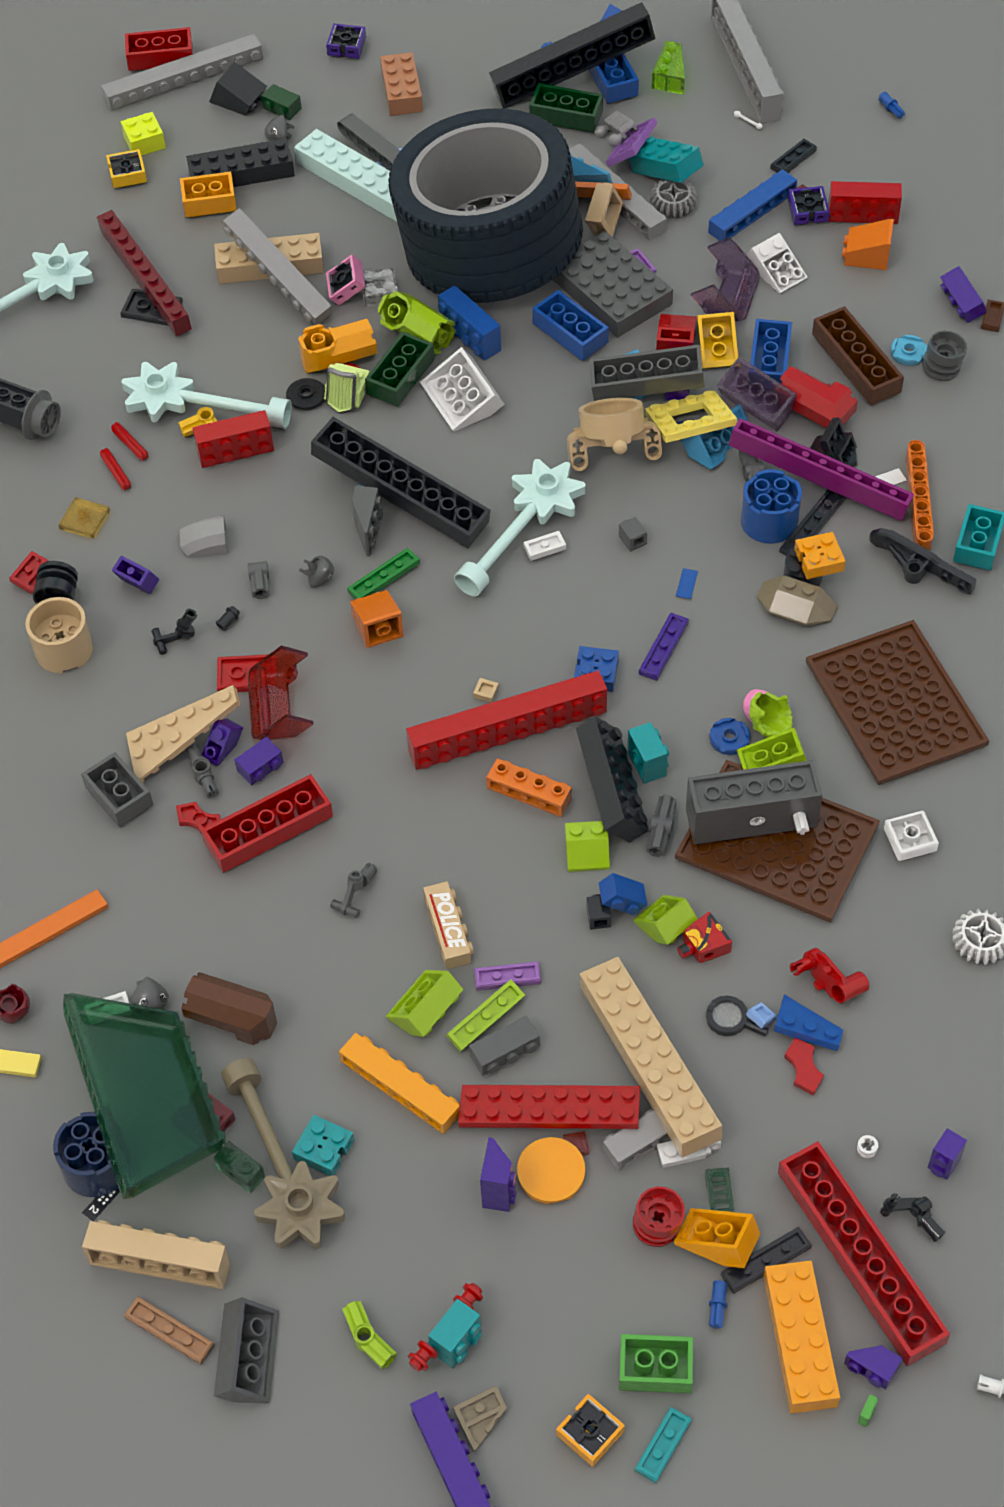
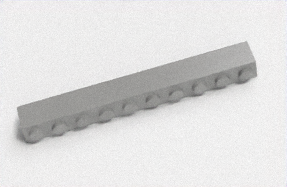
(181, 72)

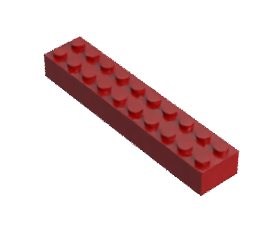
(507, 720)
(863, 1254)

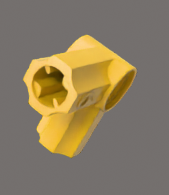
(204, 416)

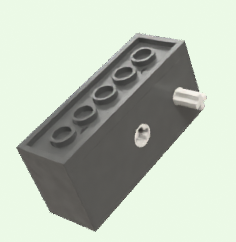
(753, 802)

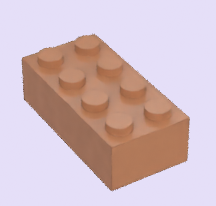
(401, 84)

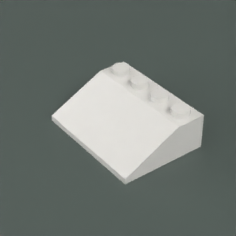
(461, 391)

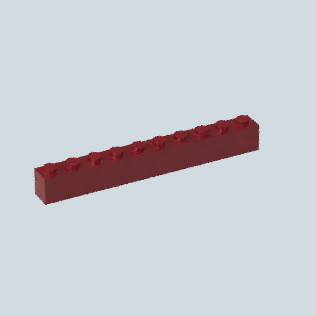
(144, 273)

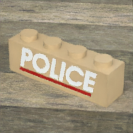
(447, 925)

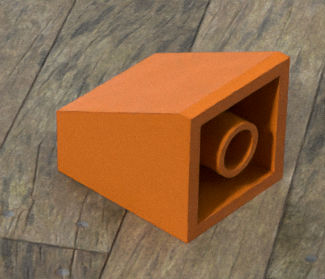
(868, 245)
(377, 618)

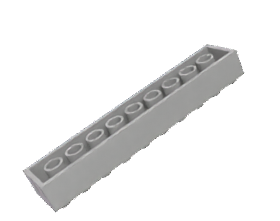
(748, 59)

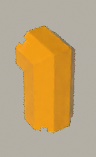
(334, 345)

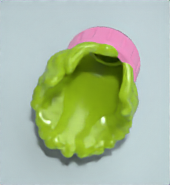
(767, 712)

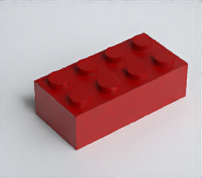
(157, 47)
(864, 202)
(233, 438)

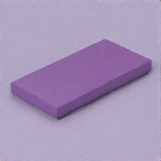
(633, 142)

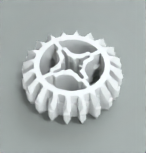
(969, 940)

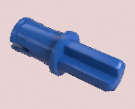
(891, 105)
(718, 1304)

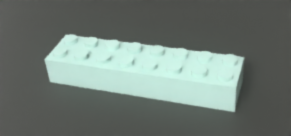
(346, 170)

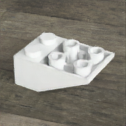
(777, 263)

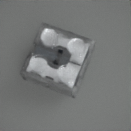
(377, 285)

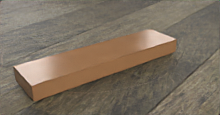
(169, 1330)

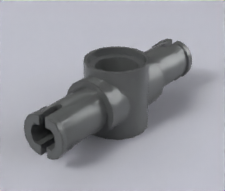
(204, 777)

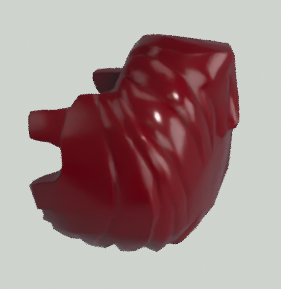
(13, 1004)

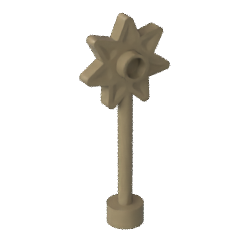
(297, 1200)

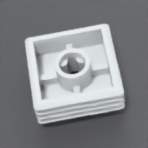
(921, 838)

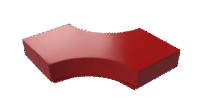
(191, 815)
(807, 1075)

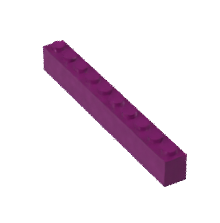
(821, 469)

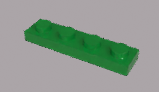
(384, 574)

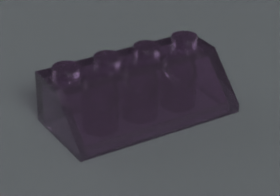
(757, 393)

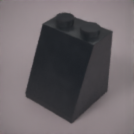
(238, 90)

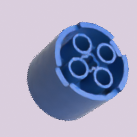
(770, 506)

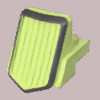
(345, 387)

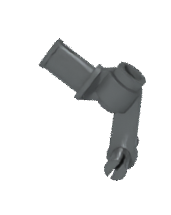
(355, 882)

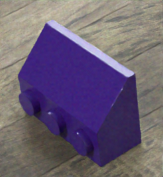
(497, 1179)

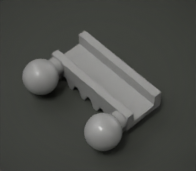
(617, 124)

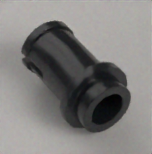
(228, 617)

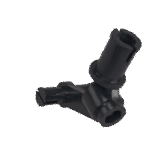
(183, 631)
(919, 1208)

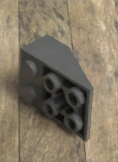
(367, 513)

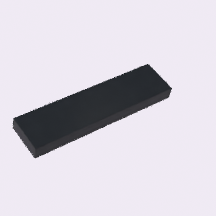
(775, 1253)

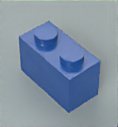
(622, 894)

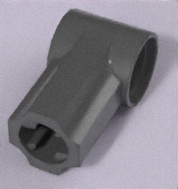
(259, 577)

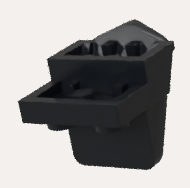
(837, 443)

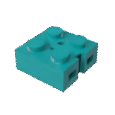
(323, 1145)

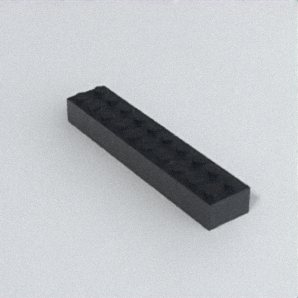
(573, 54)
(400, 482)

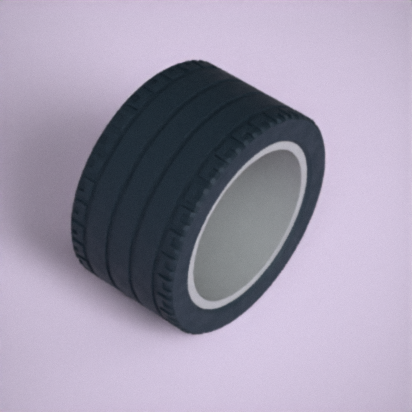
(479, 160)

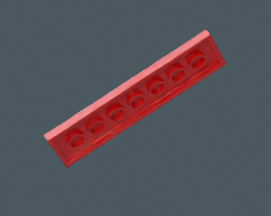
(549, 1106)

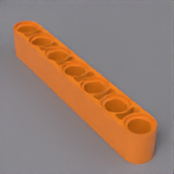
(918, 485)

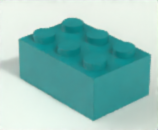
(979, 537)

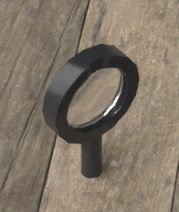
(728, 1017)

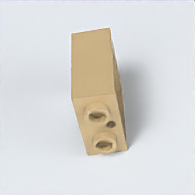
(604, 209)

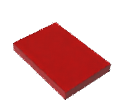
(235, 670)

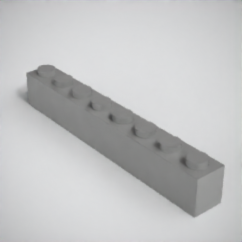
(635, 211)
(277, 267)

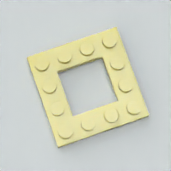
(718, 416)

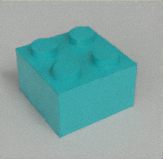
(647, 752)

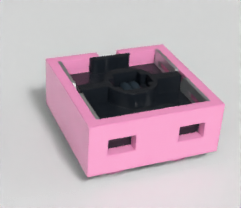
(345, 280)

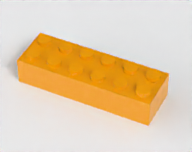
(801, 1337)

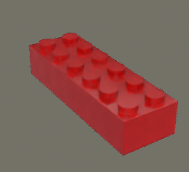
(267, 823)

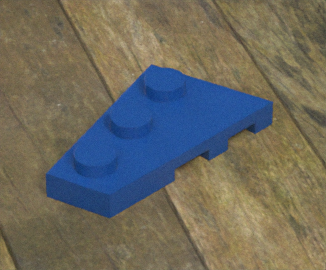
(806, 1025)

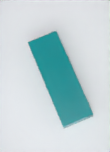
(663, 1444)

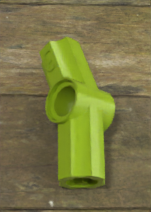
(375, 1346)

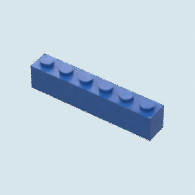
(751, 206)

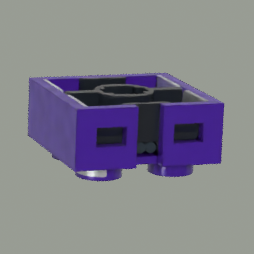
(346, 40)
(808, 205)

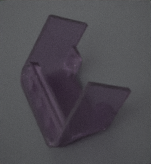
(738, 282)

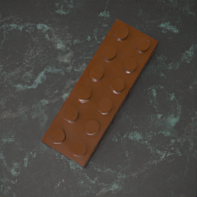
(857, 355)

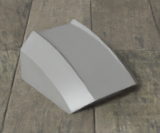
(204, 537)

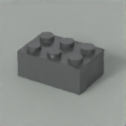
(117, 789)

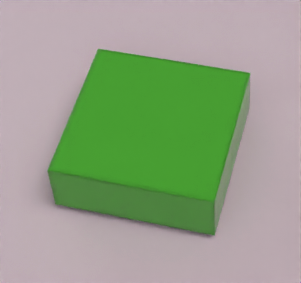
(868, 1410)

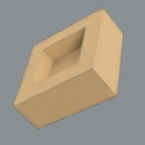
(486, 690)

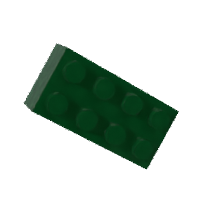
(567, 107)
(399, 369)

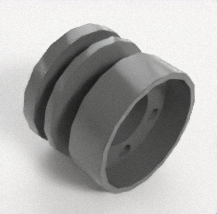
(944, 355)

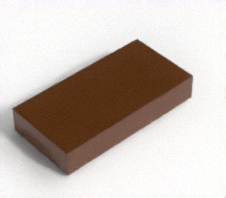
(993, 316)

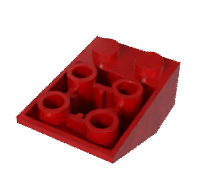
(675, 331)

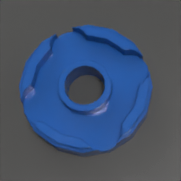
(725, 745)

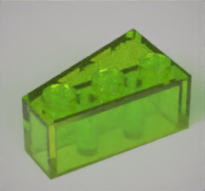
(669, 69)

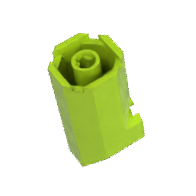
(408, 314)

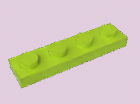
(485, 1015)

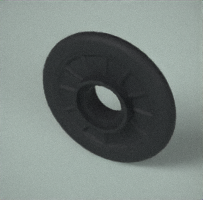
(311, 401)

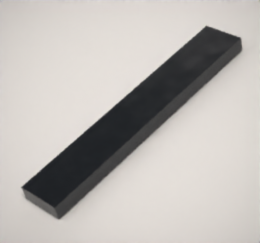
(814, 519)

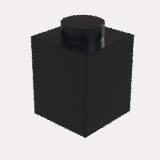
(598, 914)

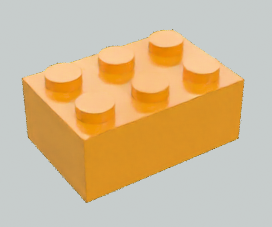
(208, 194)

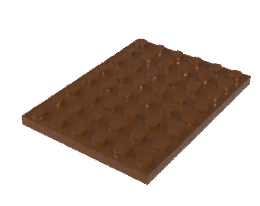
(896, 702)
(792, 868)

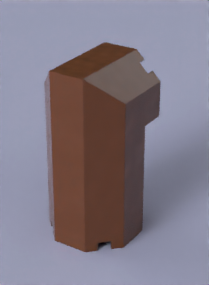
(230, 1008)

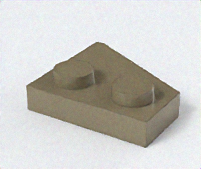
(480, 1415)

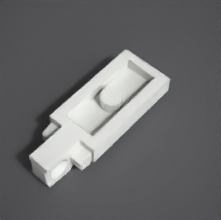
(670, 1156)

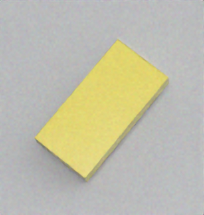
(19, 1063)

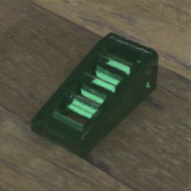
(719, 1172)

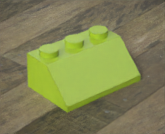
(425, 1002)

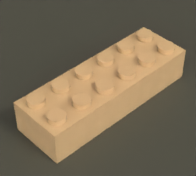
(300, 250)
(156, 1254)

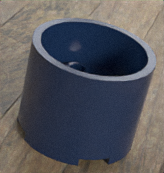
(84, 1157)

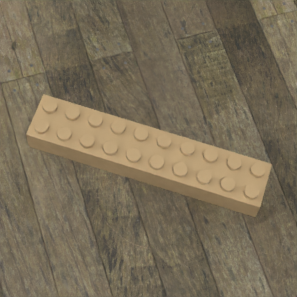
(651, 1057)

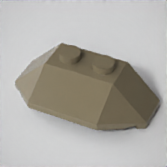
(796, 601)

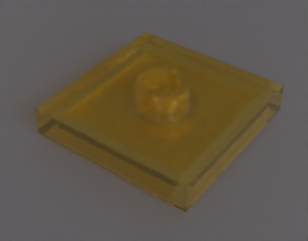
(84, 517)

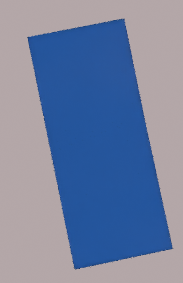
(686, 583)

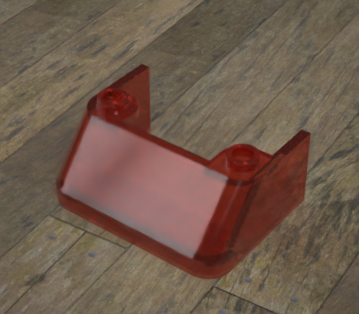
(270, 695)

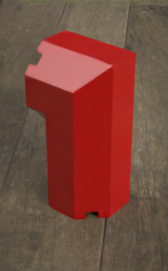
(817, 399)

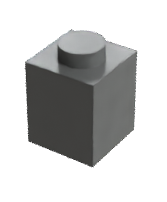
(632, 534)

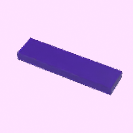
(663, 646)

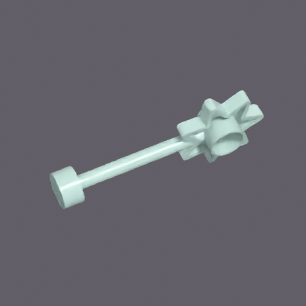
(52, 275)
(166, 391)
(540, 494)

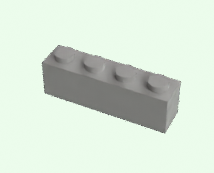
(632, 1144)

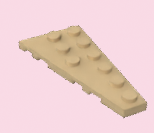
(174, 732)

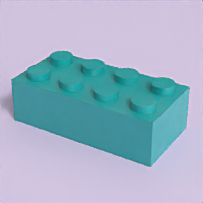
(666, 160)

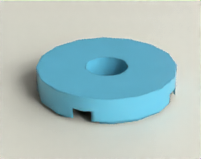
(908, 357)

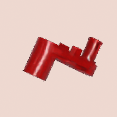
(830, 977)

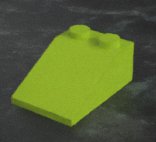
(772, 751)

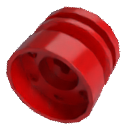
(663, 1206)

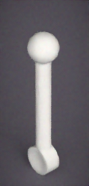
(737, 114)

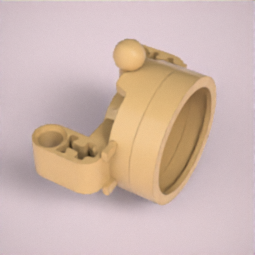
(614, 425)

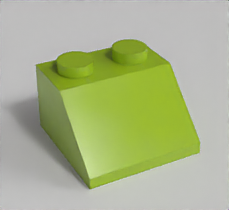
(586, 846)
(666, 919)

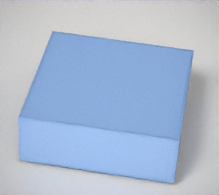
(761, 1015)

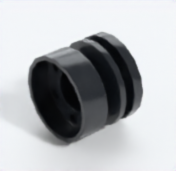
(55, 580)

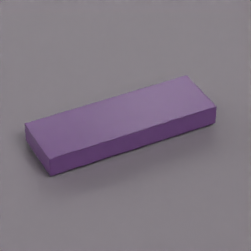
(497, 976)

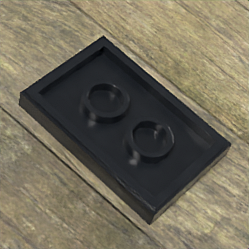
(141, 308)

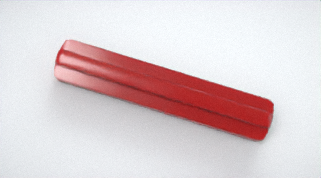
(129, 441)
(115, 469)

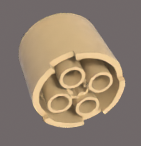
(59, 634)

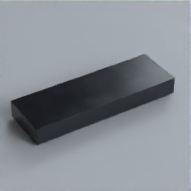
(794, 156)

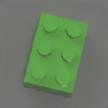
(656, 1363)

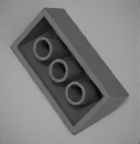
(246, 1352)

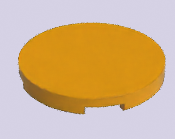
(551, 1170)

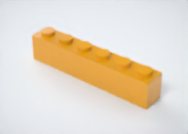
(400, 1083)

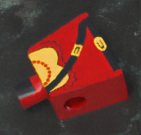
(705, 940)

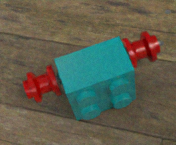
(453, 1333)

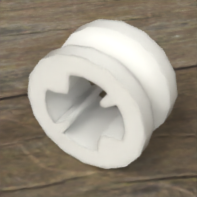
(863, 1152)

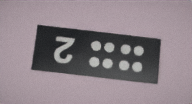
(98, 1205)

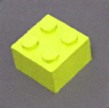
(143, 133)

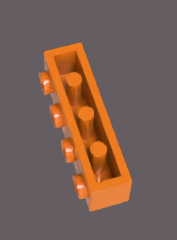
(529, 787)

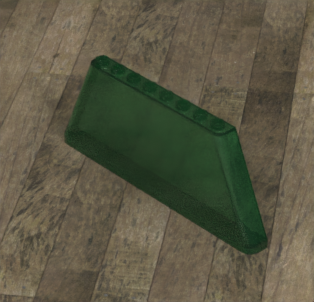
(142, 1089)

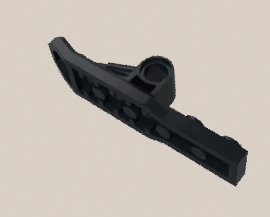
(917, 558)

